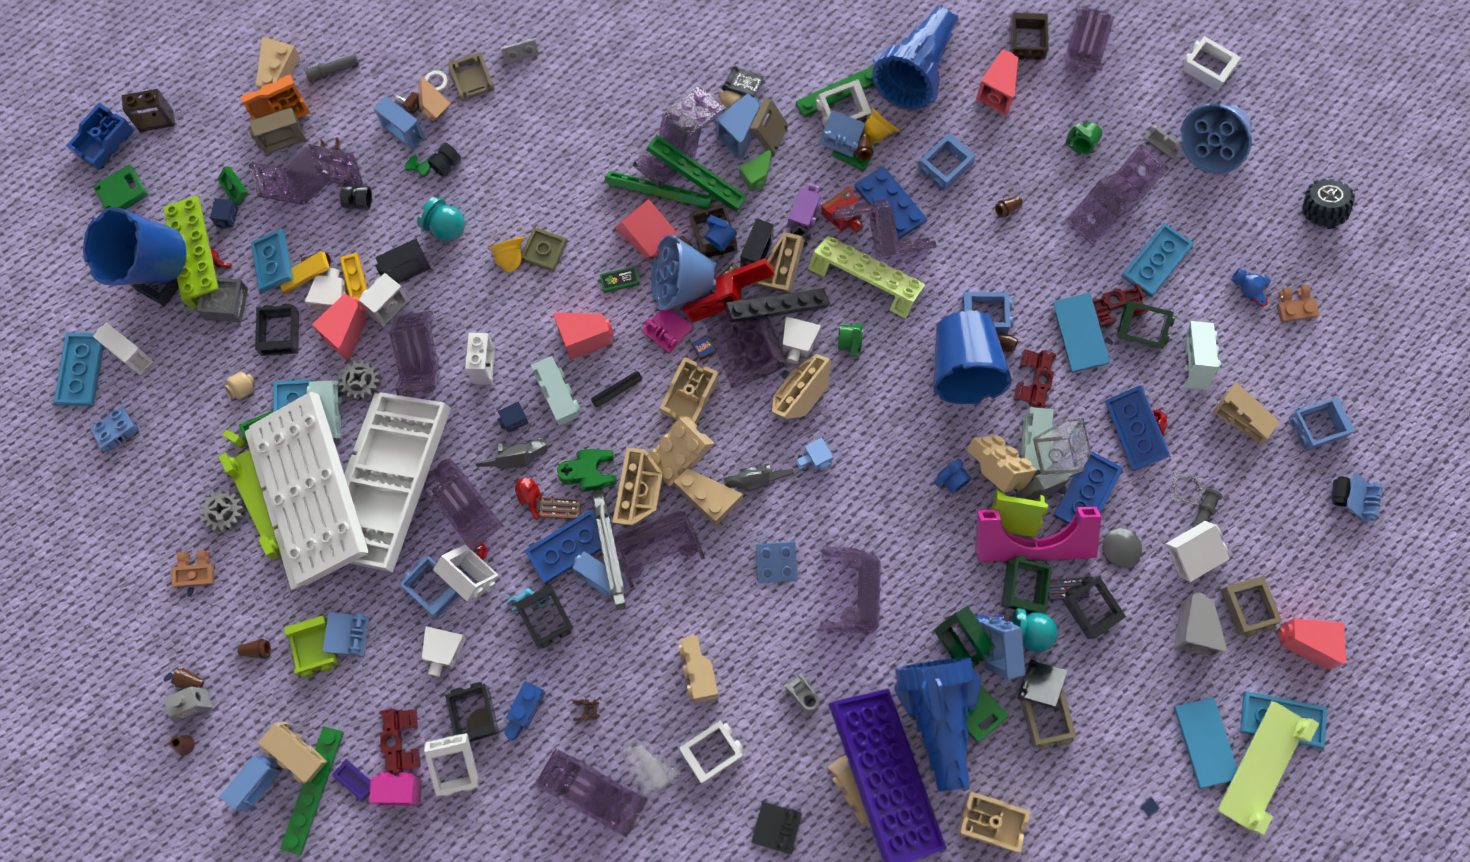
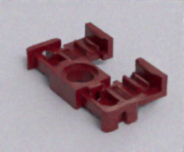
(1103, 310)
(1037, 391)
(391, 723)

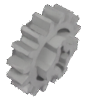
(359, 371)
(228, 515)

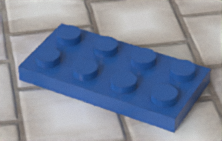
(883, 186)
(1137, 428)
(1089, 487)
(559, 549)

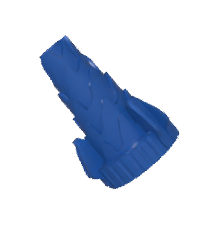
(909, 70)
(939, 699)

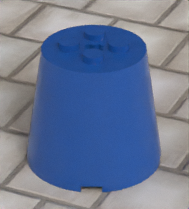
(132, 249)
(969, 359)

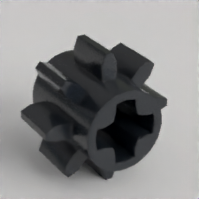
(801, 232)

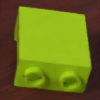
(1019, 514)
(307, 647)

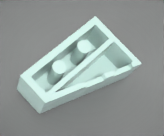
(1201, 355)
(555, 390)
(329, 397)
(1034, 423)

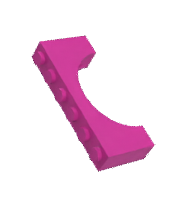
(1076, 540)

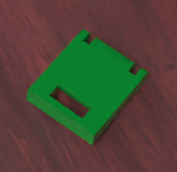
(116, 191)
(984, 708)

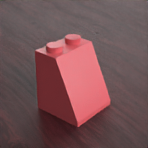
(999, 83)
(645, 229)
(342, 325)
(583, 332)
(1315, 640)

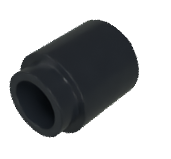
(1340, 491)

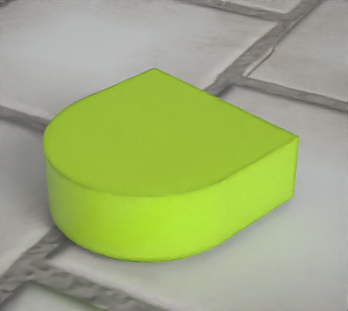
(235, 439)

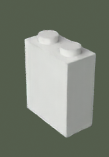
(1198, 551)

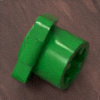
(1085, 139)
(851, 338)

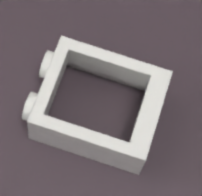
(1204, 74)
(857, 94)
(122, 348)
(479, 354)
(471, 563)
(448, 746)
(736, 747)

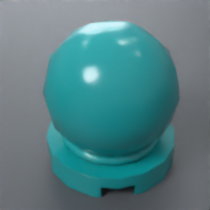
(441, 219)
(1038, 630)

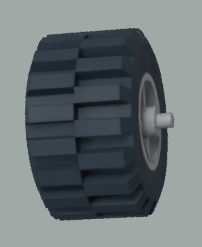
(1328, 203)

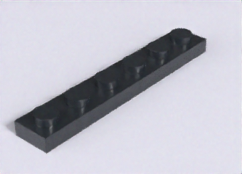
(776, 305)

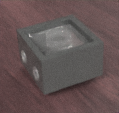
(226, 302)

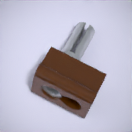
(410, 104)

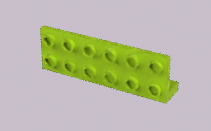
(198, 272)
(244, 474)

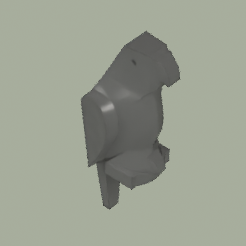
(516, 455)
(755, 477)
(1046, 485)

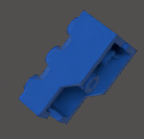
(99, 136)

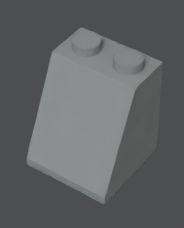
(1199, 627)

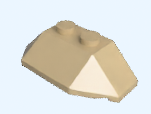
(802, 388)
(638, 488)

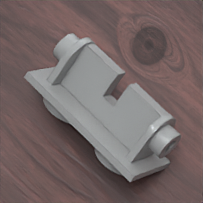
(519, 51)
(1162, 141)

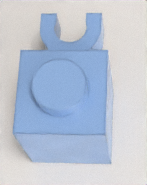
(817, 455)

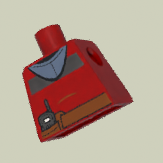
(845, 197)

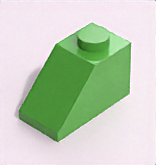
(756, 171)

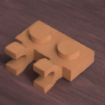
(1297, 310)
(193, 575)

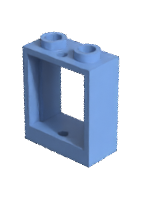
(399, 123)
(957, 149)
(969, 297)
(1337, 415)
(592, 572)
(412, 577)
(1008, 654)
(250, 783)

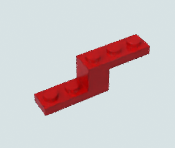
(728, 289)

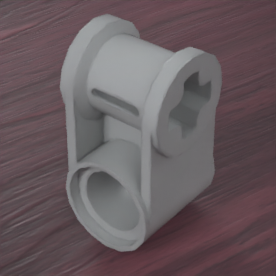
(801, 690)

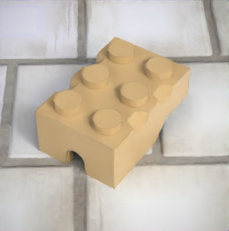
(689, 391)
(680, 449)
(1001, 463)
(698, 670)
(993, 822)

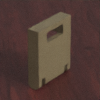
(472, 80)
(774, 128)

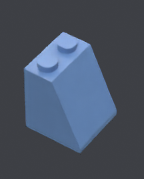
(735, 124)

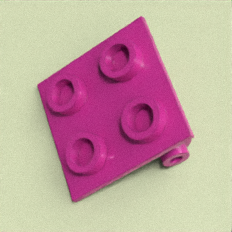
(667, 329)

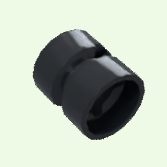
(446, 157)
(359, 197)

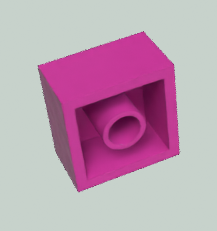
(393, 790)

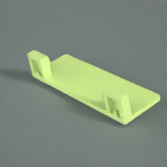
(868, 269)
(1264, 767)

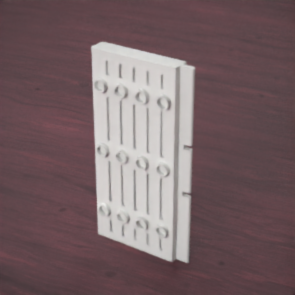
(391, 471)
(305, 491)

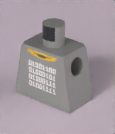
(185, 703)

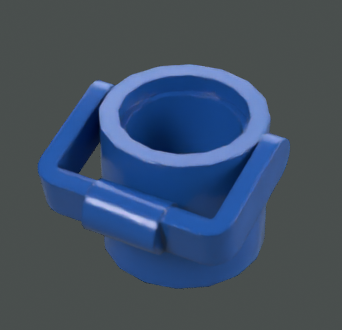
(720, 233)
(953, 476)

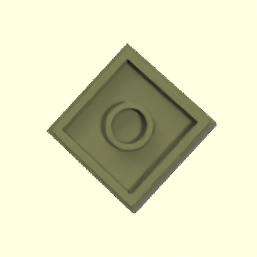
(543, 249)

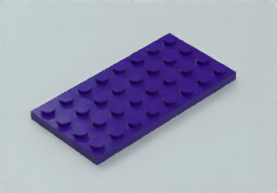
(887, 777)

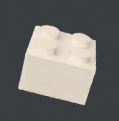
(383, 299)

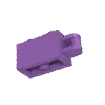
(805, 207)

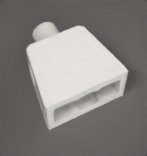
(326, 290)
(799, 338)
(441, 649)

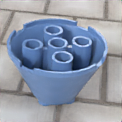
(1216, 137)
(680, 274)

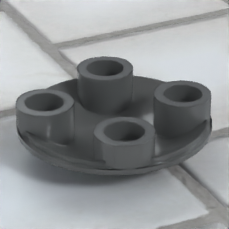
(1122, 547)

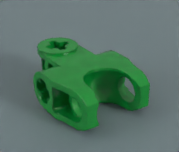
(585, 470)

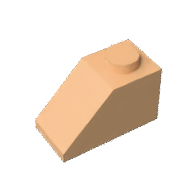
(430, 100)

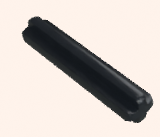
(616, 389)

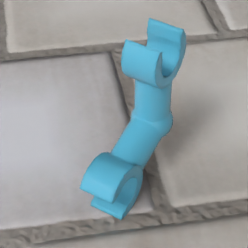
(525, 593)

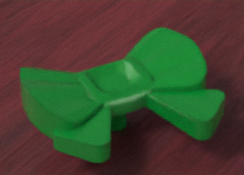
(412, 164)

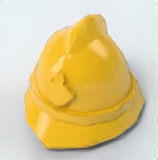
(878, 127)
(508, 254)

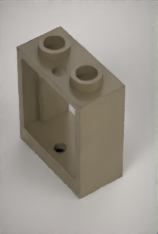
(273, 123)
(1235, 610)
(1033, 731)

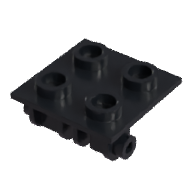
(776, 828)

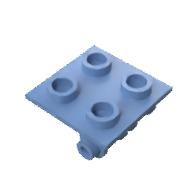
(842, 133)
(112, 428)
(1364, 498)
(776, 562)
(346, 633)

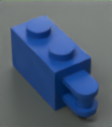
(523, 709)

